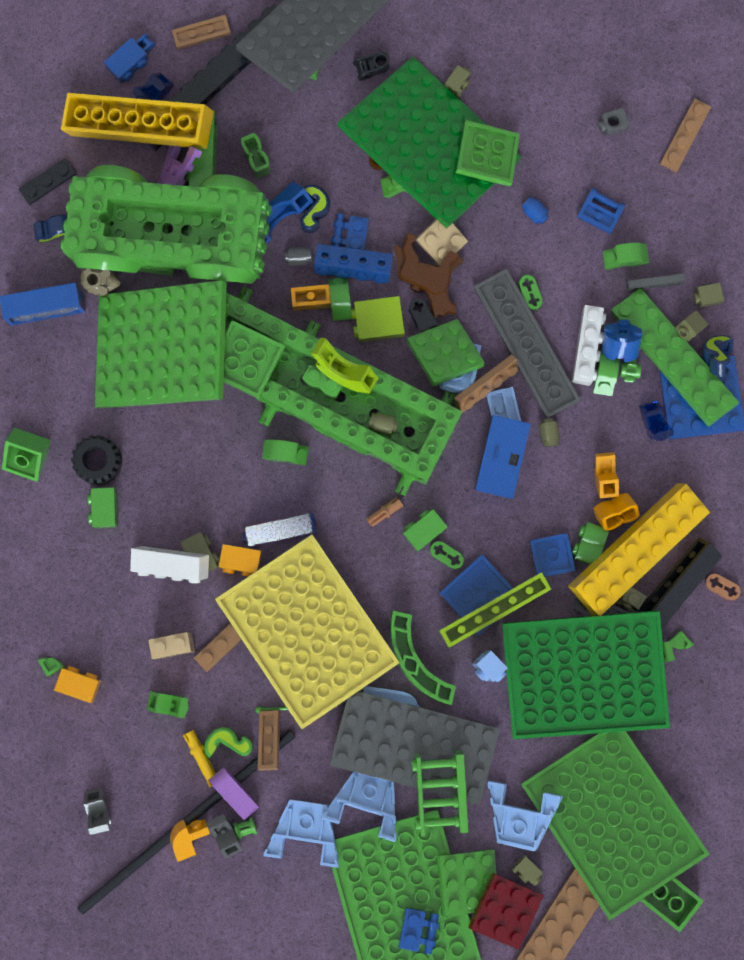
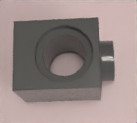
(619, 117)

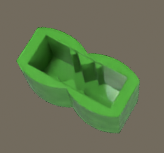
(253, 151)
(316, 379)
(590, 544)

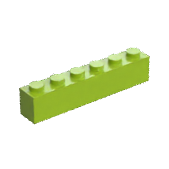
(495, 610)

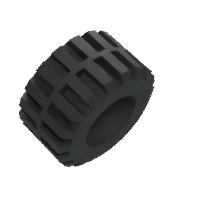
(111, 467)

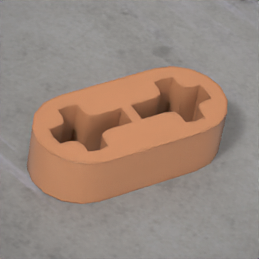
(725, 583)

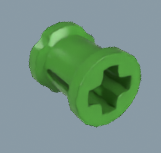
(239, 826)

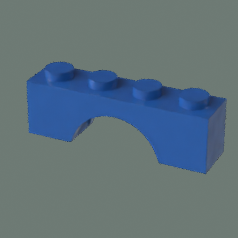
(288, 202)

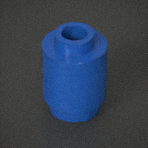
(535, 210)

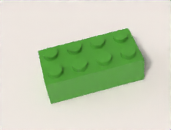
(674, 903)

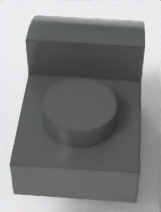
(97, 811)
(225, 835)

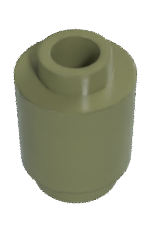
(383, 423)
(549, 432)

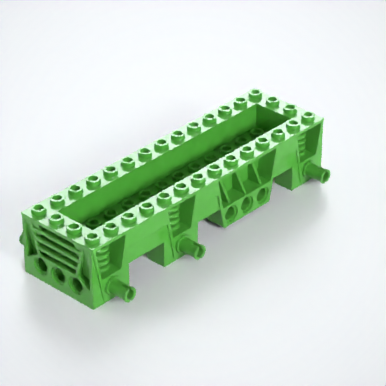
(350, 420)

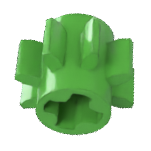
(630, 371)

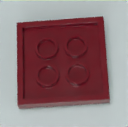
(505, 911)

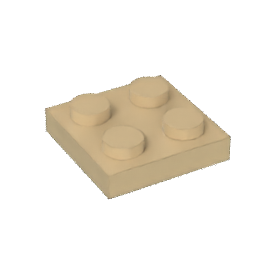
(439, 241)

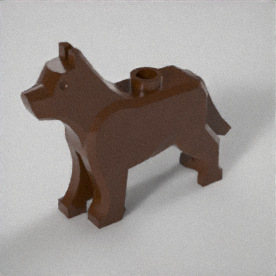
(426, 277)

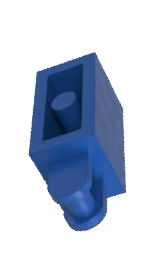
(129, 58)

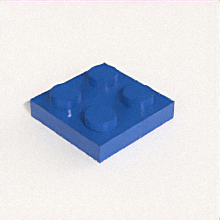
(552, 555)

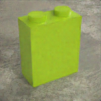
(378, 319)

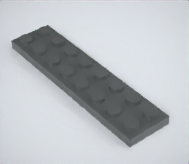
(527, 343)

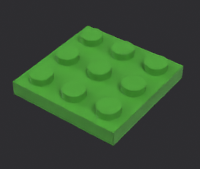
(487, 153)
(445, 352)
(249, 359)
(464, 880)

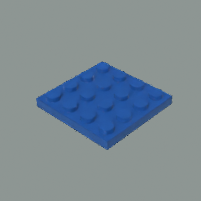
(686, 421)

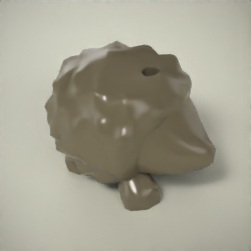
(98, 281)

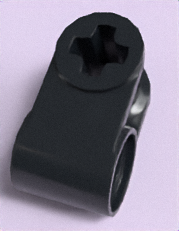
(370, 66)
(423, 320)

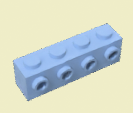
(489, 667)

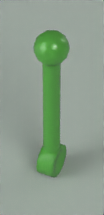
(259, 708)

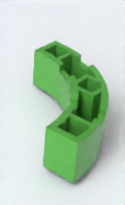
(410, 663)

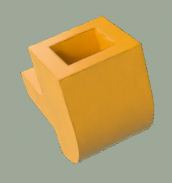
(605, 475)
(182, 837)

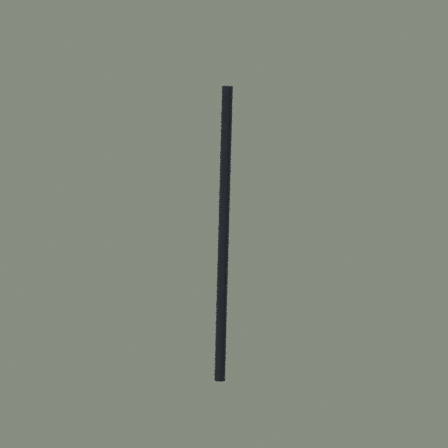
(165, 839)

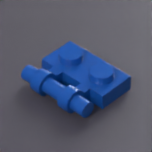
(356, 233)
(412, 930)

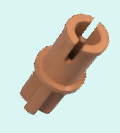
(384, 512)

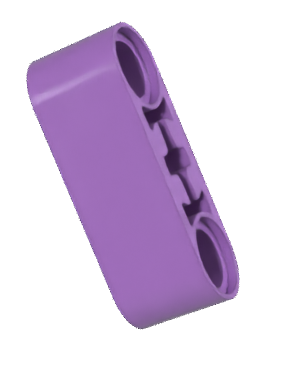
(233, 793)

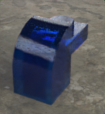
(155, 88)
(655, 421)

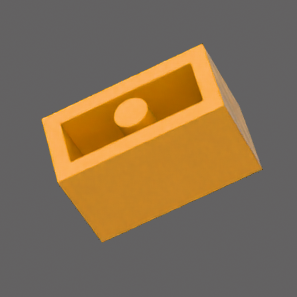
(310, 297)
(239, 559)
(77, 684)

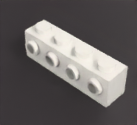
(587, 345)
(169, 563)

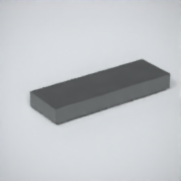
(656, 282)

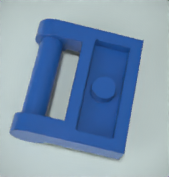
(598, 215)

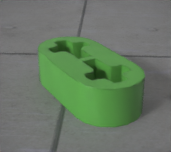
(534, 291)
(450, 551)

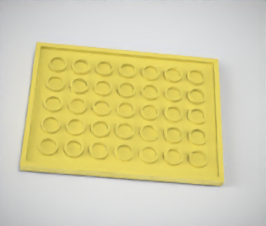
(307, 631)

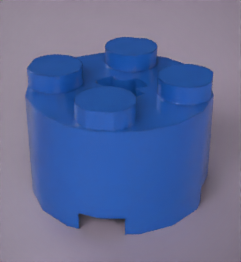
(621, 341)

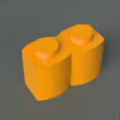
(617, 511)

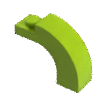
(348, 374)

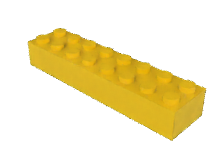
(137, 120)
(638, 549)

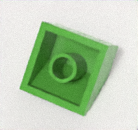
(25, 454)

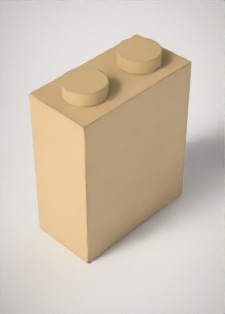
(171, 645)

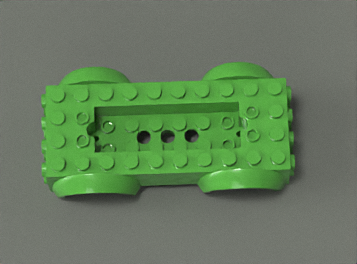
(115, 203)

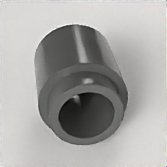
(298, 256)

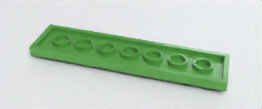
(676, 358)

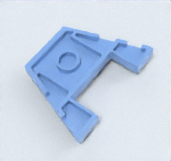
(367, 795)
(305, 823)
(518, 825)

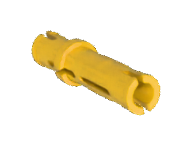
(198, 752)

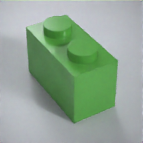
(103, 507)
(424, 530)

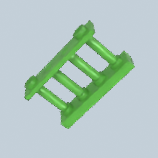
(458, 801)

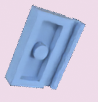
(503, 404)

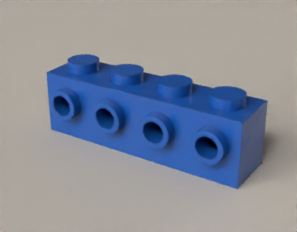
(353, 263)

